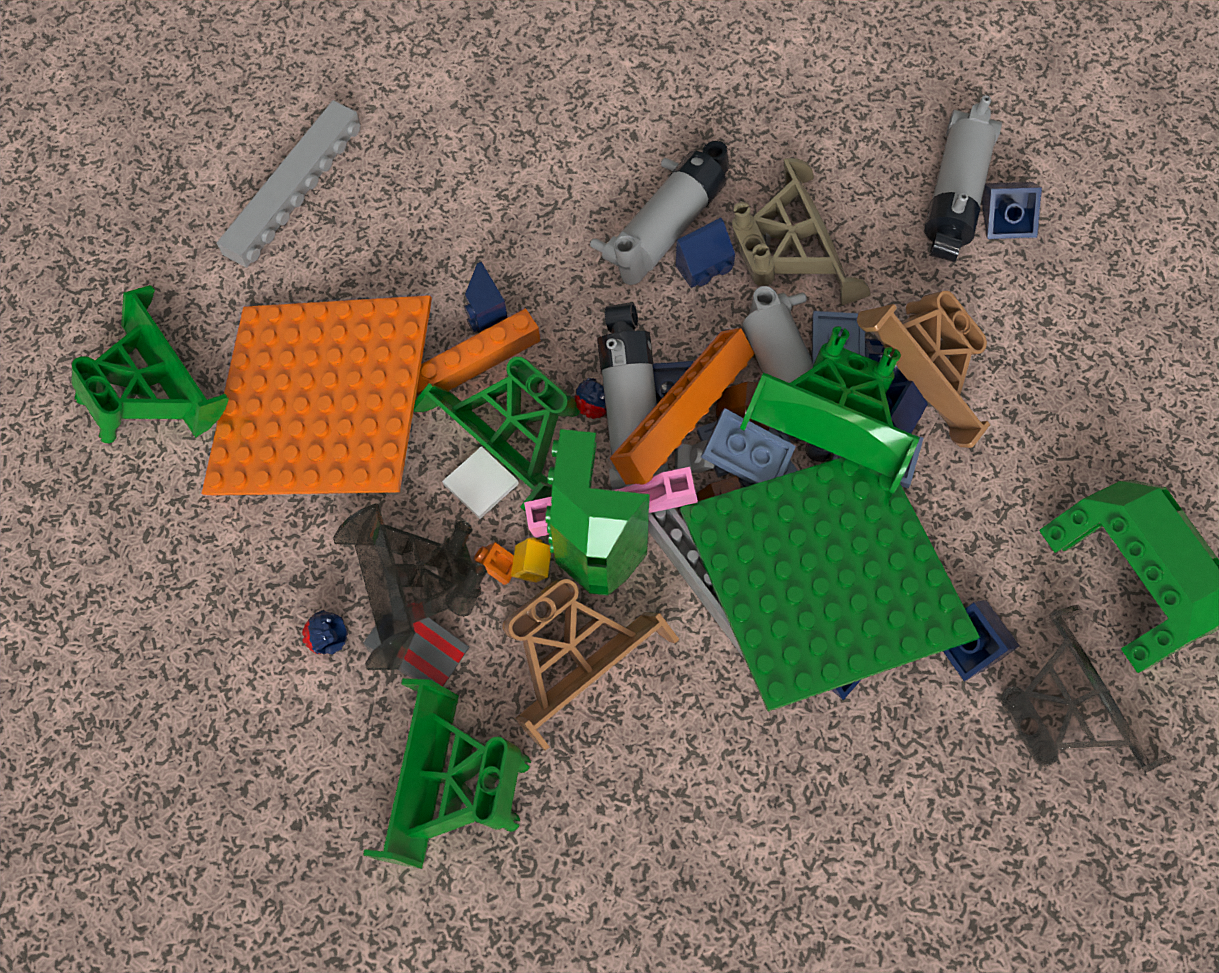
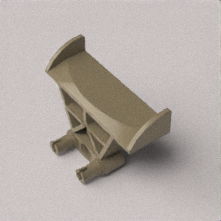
(760, 263)

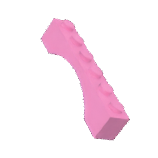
(666, 492)

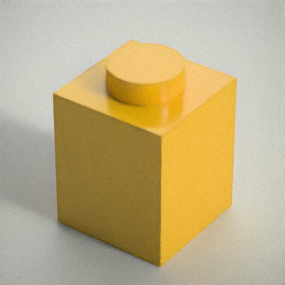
(531, 560)

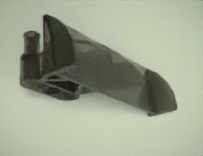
(453, 589)
(1041, 745)

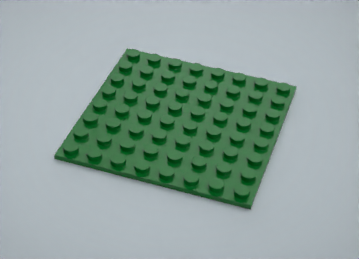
(825, 579)

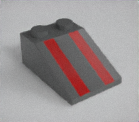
(431, 654)

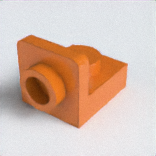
(497, 561)

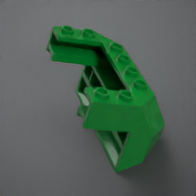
(592, 531)
(1162, 551)

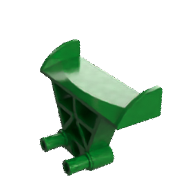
(522, 375)
(94, 377)
(839, 408)
(422, 773)

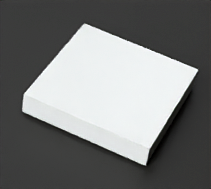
(480, 482)

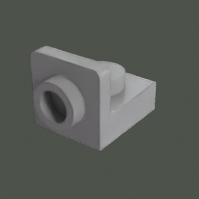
(690, 456)

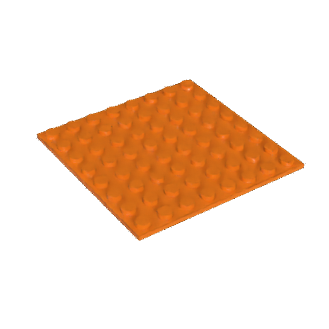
(320, 398)

